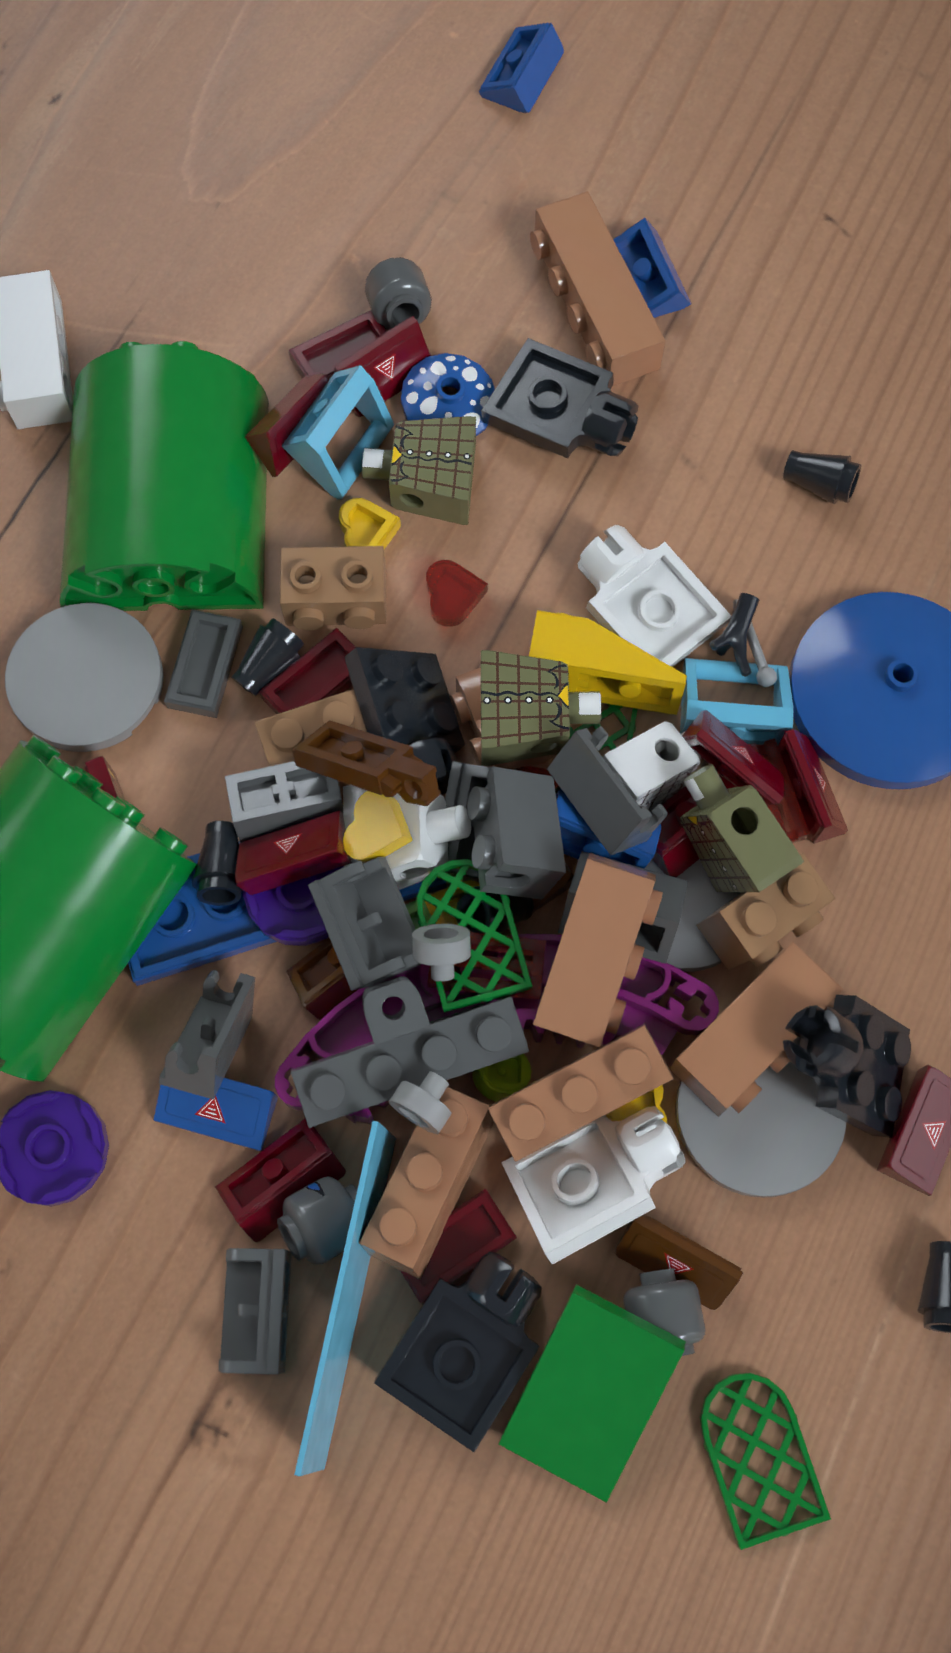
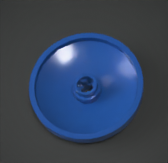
(877, 689)

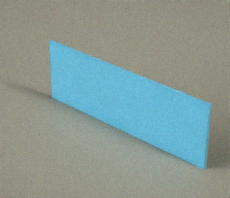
(345, 1306)

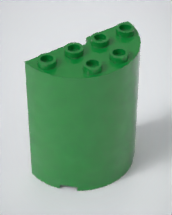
(165, 482)
(74, 900)

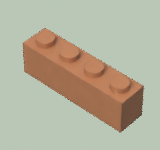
(597, 288)

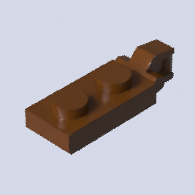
(368, 763)

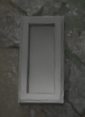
(203, 663)

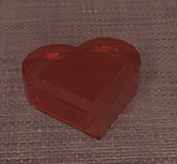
(453, 592)

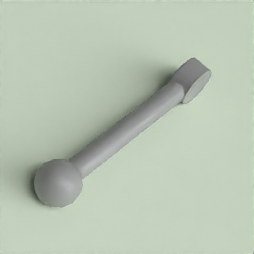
(765, 676)

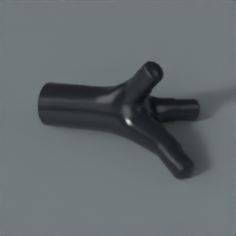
(736, 632)

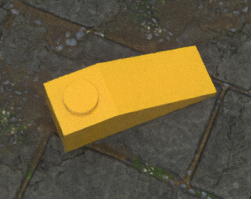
(607, 663)

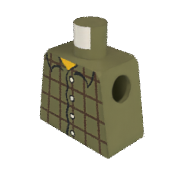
(428, 467)
(529, 707)
(736, 835)

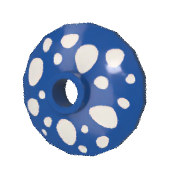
(423, 392)

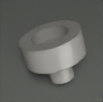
(441, 948)
(422, 1103)

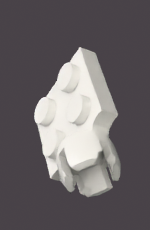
(649, 596)
(594, 1179)

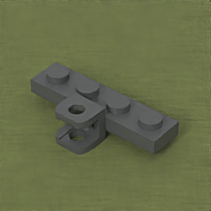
(406, 1050)

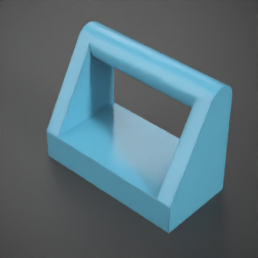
(314, 431)
(747, 721)

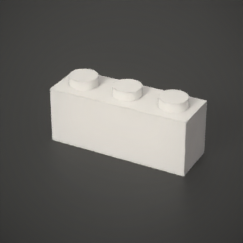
(33, 351)

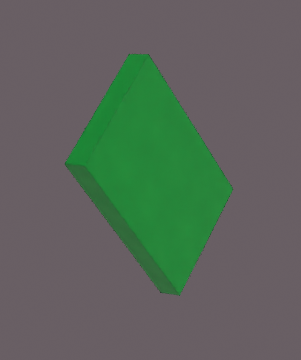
(592, 1393)

